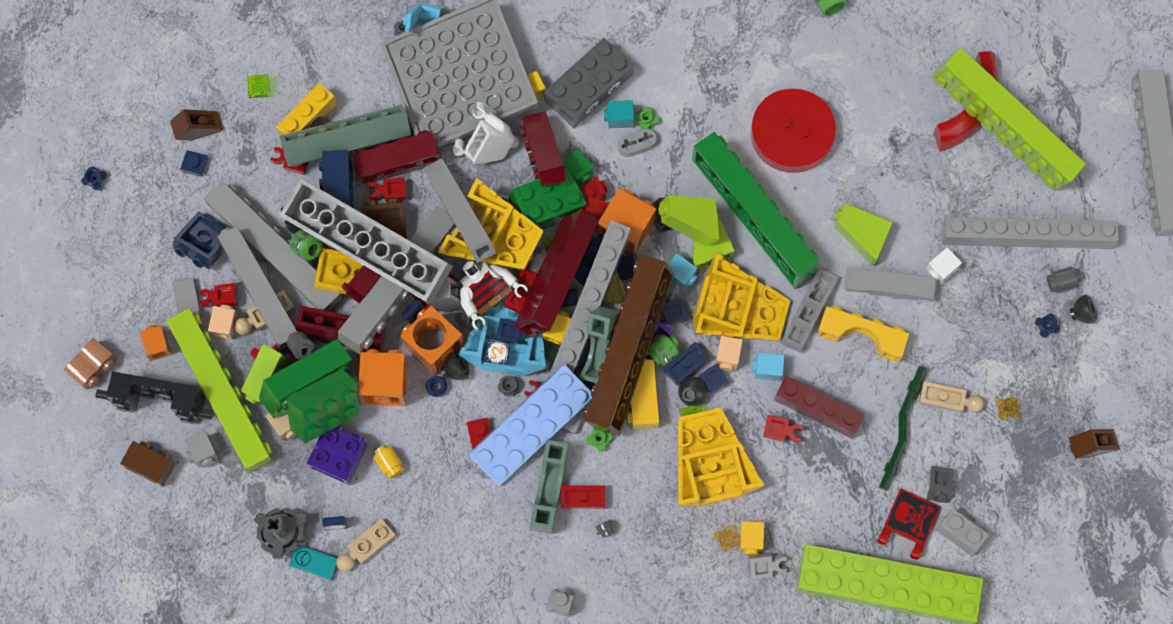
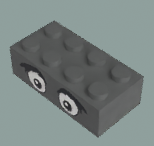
(588, 83)

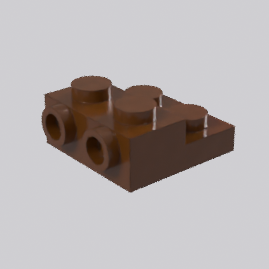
(389, 214)

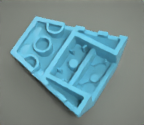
(523, 358)

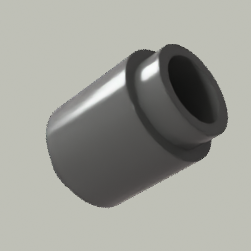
(1063, 279)
(300, 345)

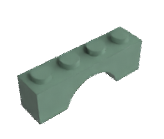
(600, 332)
(549, 487)

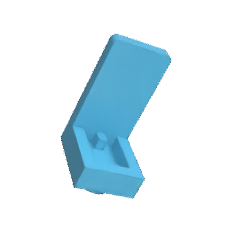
(421, 14)

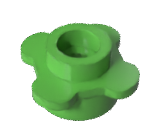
(646, 124)
(599, 444)

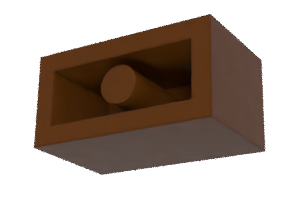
(148, 463)

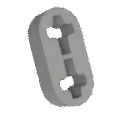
(635, 138)

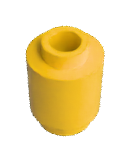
(388, 461)

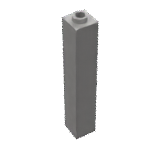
(459, 210)
(256, 285)

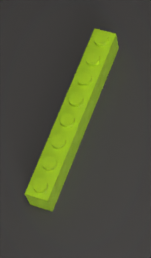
(219, 390)

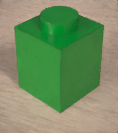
(579, 166)

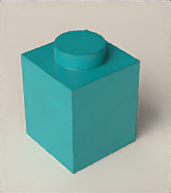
(619, 114)

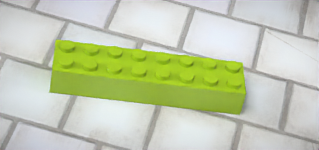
(1008, 120)
(889, 585)

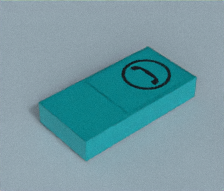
(314, 563)

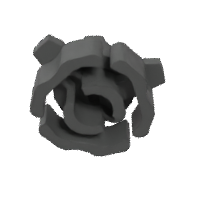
(280, 531)

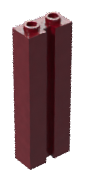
(556, 273)

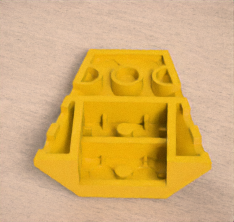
(508, 230)
(738, 305)
(712, 461)

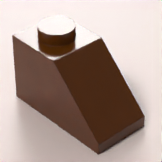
(195, 124)
(1093, 443)

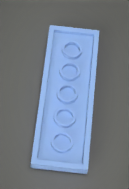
(531, 425)

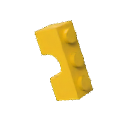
(316, 104)

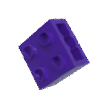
(337, 454)

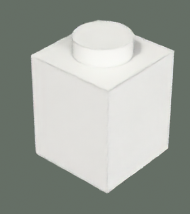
(943, 266)

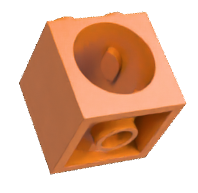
(632, 213)
(428, 320)
(383, 378)

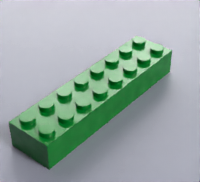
(755, 210)

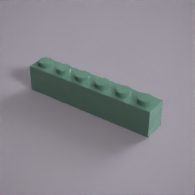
(345, 134)

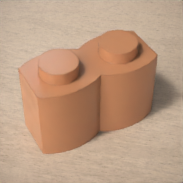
(90, 363)

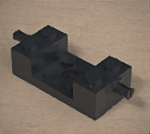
(185, 400)

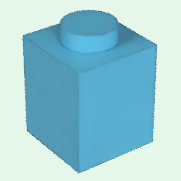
(683, 271)
(768, 366)

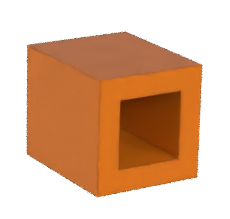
(155, 342)

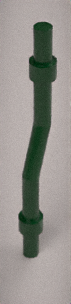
(891, 468)

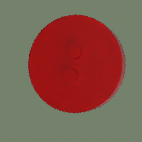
(793, 130)

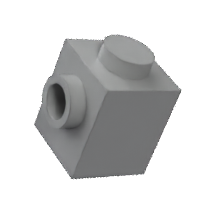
(201, 450)

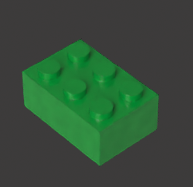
(548, 204)
(323, 406)

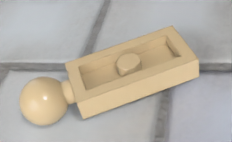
(243, 325)
(949, 398)
(366, 545)

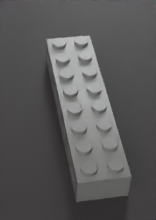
(366, 241)

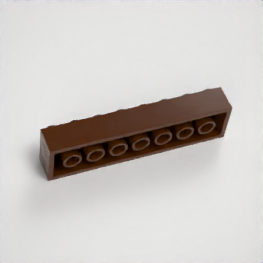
(629, 345)

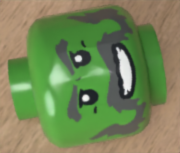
(305, 245)
(663, 350)

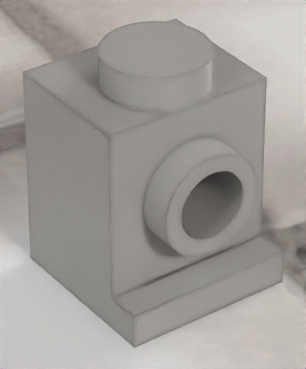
(560, 602)

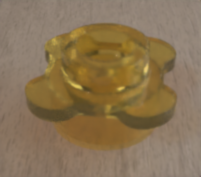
(1012, 404)
(720, 537)

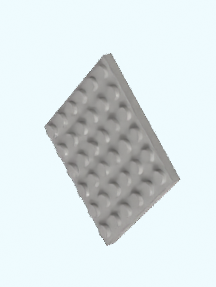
(453, 66)

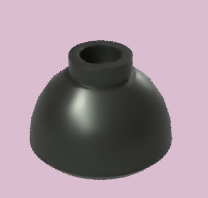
(1084, 310)
(455, 367)
(693, 391)

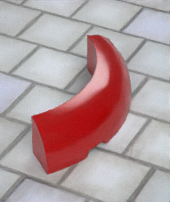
(962, 126)

